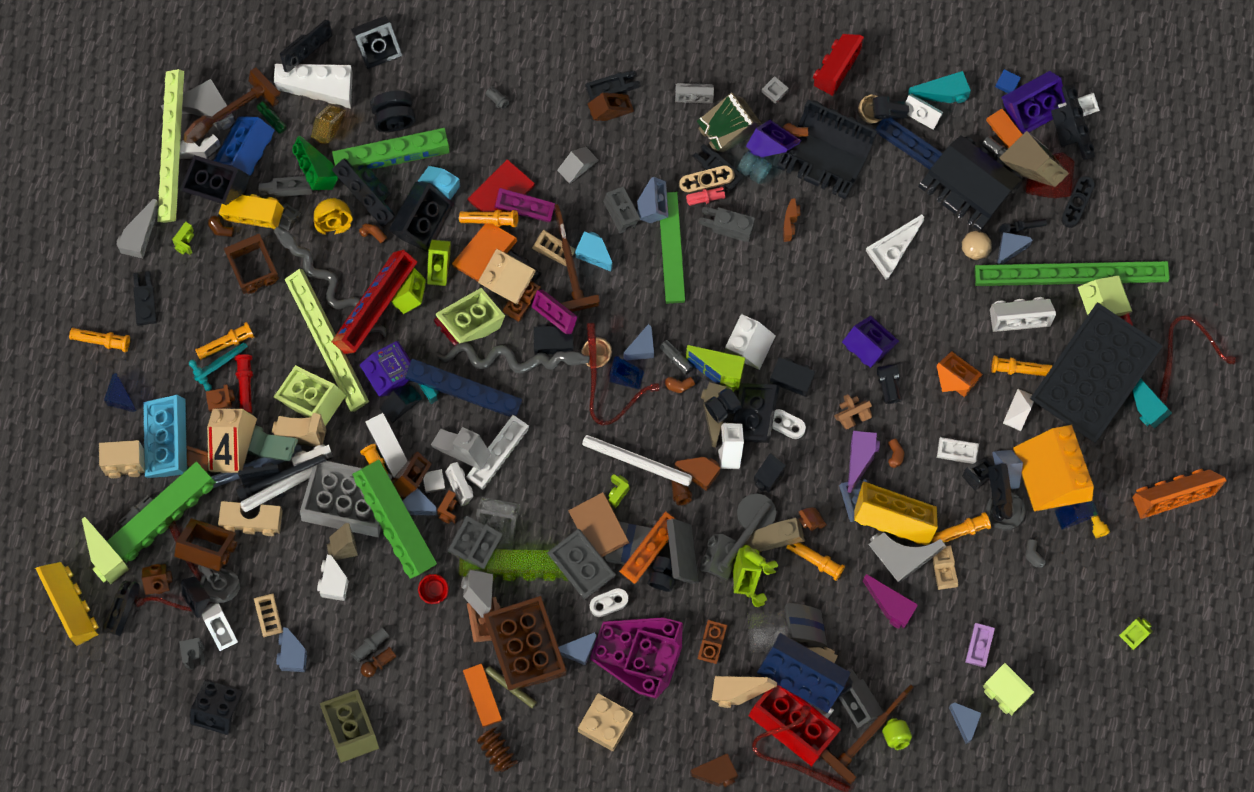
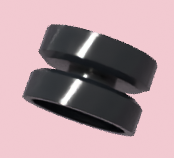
(392, 111)

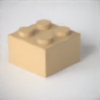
(122, 458)
(605, 722)

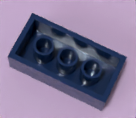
(804, 672)

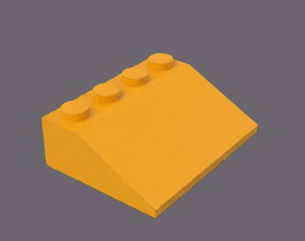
(1054, 469)

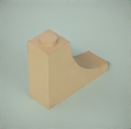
(308, 430)

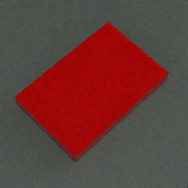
(505, 177)

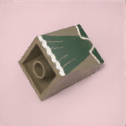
(728, 123)
(1034, 161)

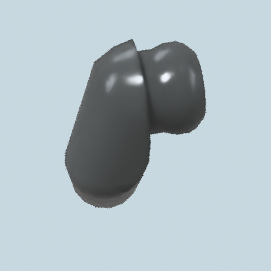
(1033, 556)

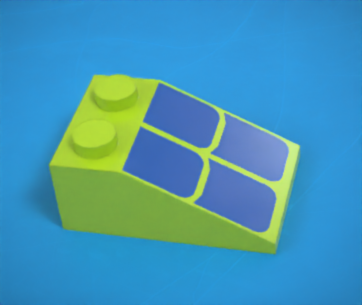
(718, 366)

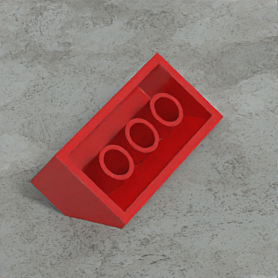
(808, 738)

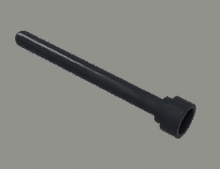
(246, 491)

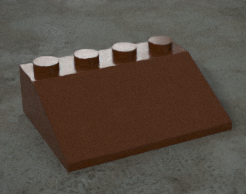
(525, 644)

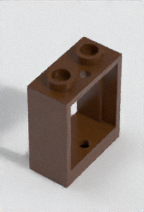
(244, 247)
(202, 556)

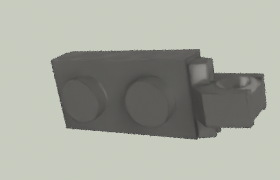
(285, 187)

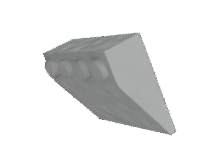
(336, 499)

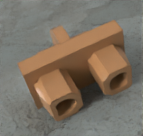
(845, 416)

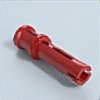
(244, 377)

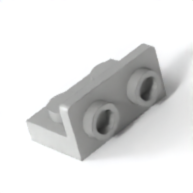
(694, 93)

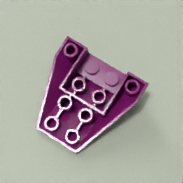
(640, 652)

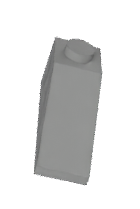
(138, 231)

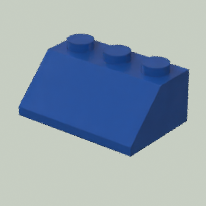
(245, 143)

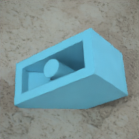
(441, 180)
(593, 250)

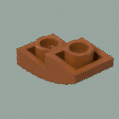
(791, 215)
(517, 311)
(811, 518)
(712, 641)

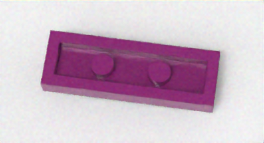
(525, 205)
(554, 311)

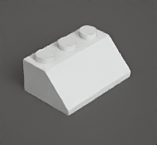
(1022, 314)

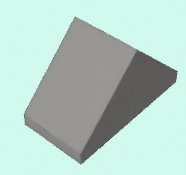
(576, 164)

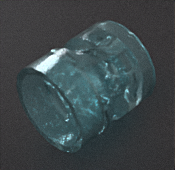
(755, 167)

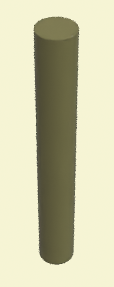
(517, 692)

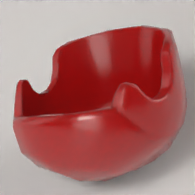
(433, 584)

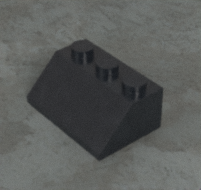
(214, 180)
(421, 215)

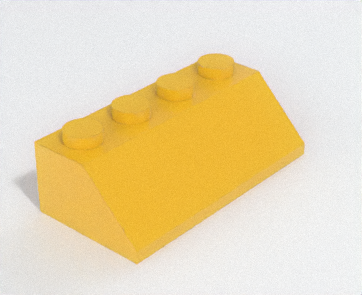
(896, 514)
(67, 602)

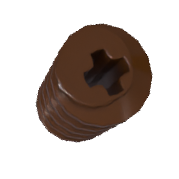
(496, 750)

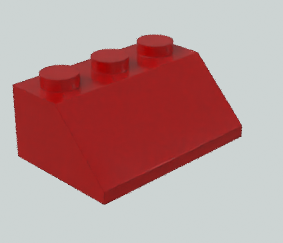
(838, 63)

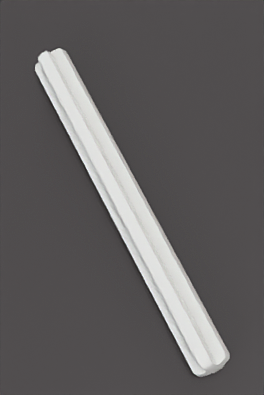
(637, 460)

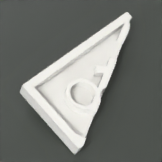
(890, 249)

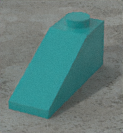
(945, 89)
(1149, 405)

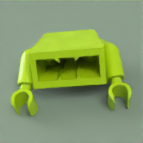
(747, 573)

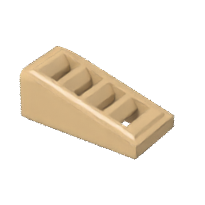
(544, 249)
(263, 599)

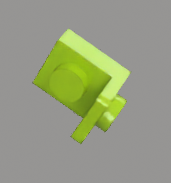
(184, 235)
(617, 494)
(1136, 632)

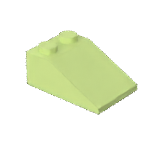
(472, 317)
(310, 394)
(106, 561)

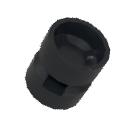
(722, 405)
(661, 580)

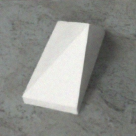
(1019, 410)

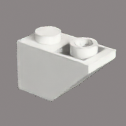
(334, 582)

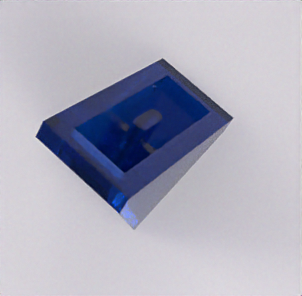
(625, 373)
(117, 396)
(1076, 513)

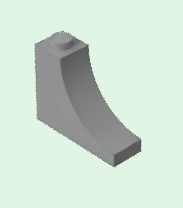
(205, 101)
(464, 446)
(903, 559)

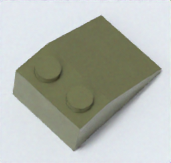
(349, 726)

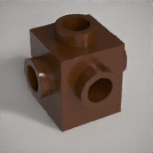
(156, 579)

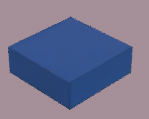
(1007, 81)

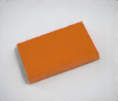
(481, 248)

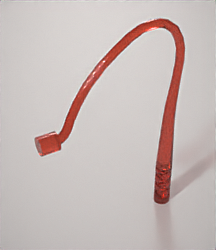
(593, 365)
(1167, 374)
(139, 602)
(819, 776)

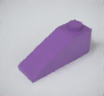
(861, 455)

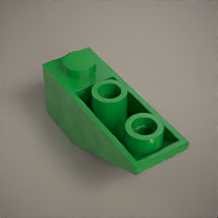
(314, 165)

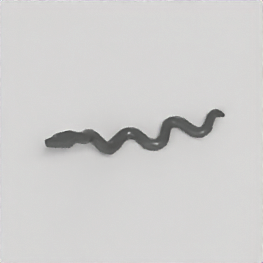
(289, 242)
(568, 357)

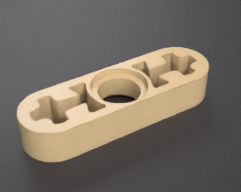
(692, 177)

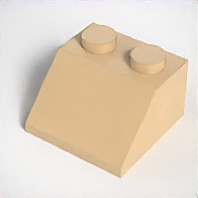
(506, 276)

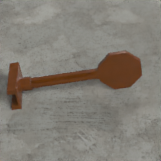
(261, 87)
(578, 302)
(840, 764)

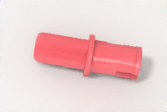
(705, 196)

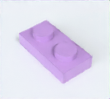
(979, 645)

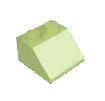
(1108, 293)
(1007, 689)

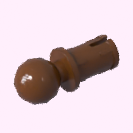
(368, 669)

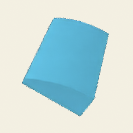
(165, 437)

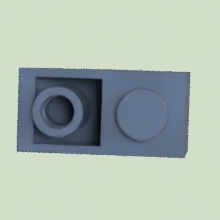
(293, 654)

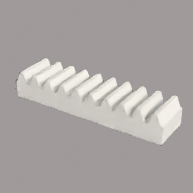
(500, 450)

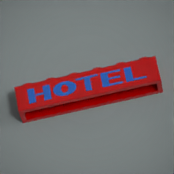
(374, 302)

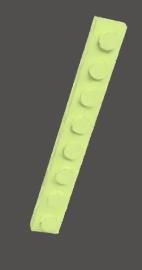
(170, 146)
(323, 335)

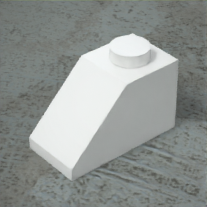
(219, 626)

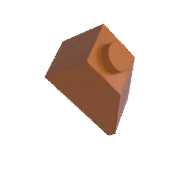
(701, 469)

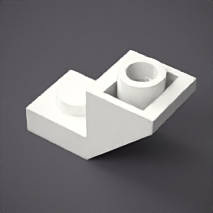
(207, 147)
(731, 450)

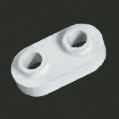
(788, 422)
(608, 602)

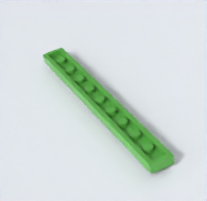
(1070, 273)

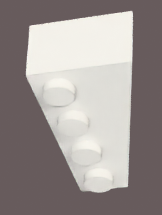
(318, 82)

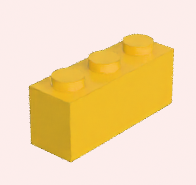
(253, 211)

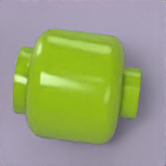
(897, 734)

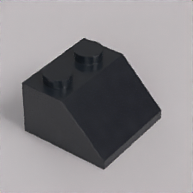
(376, 42)

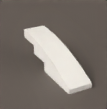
(387, 443)

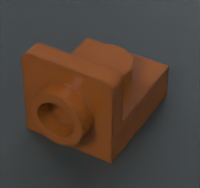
(220, 398)
(448, 503)

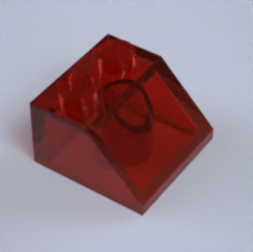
(1063, 189)

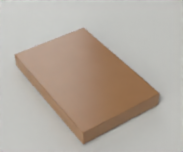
(599, 524)

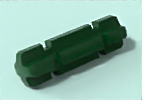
(271, 117)

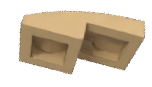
(945, 569)

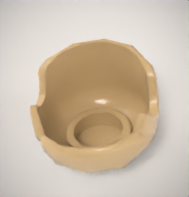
(865, 109)
(976, 245)
(603, 351)

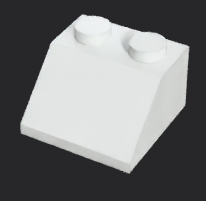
(750, 341)

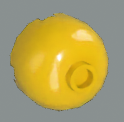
(332, 215)

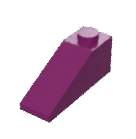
(893, 605)

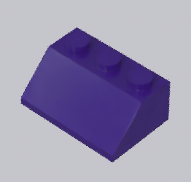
(1032, 103)

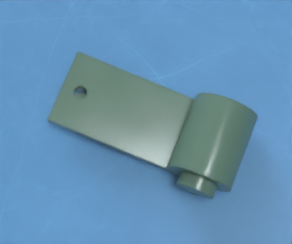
(271, 445)

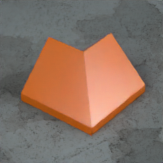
(957, 374)

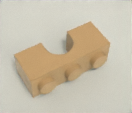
(267, 521)

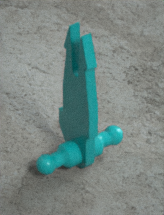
(201, 373)

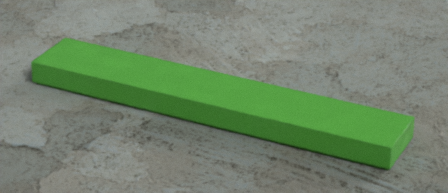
(672, 252)

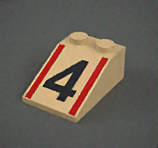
(229, 439)

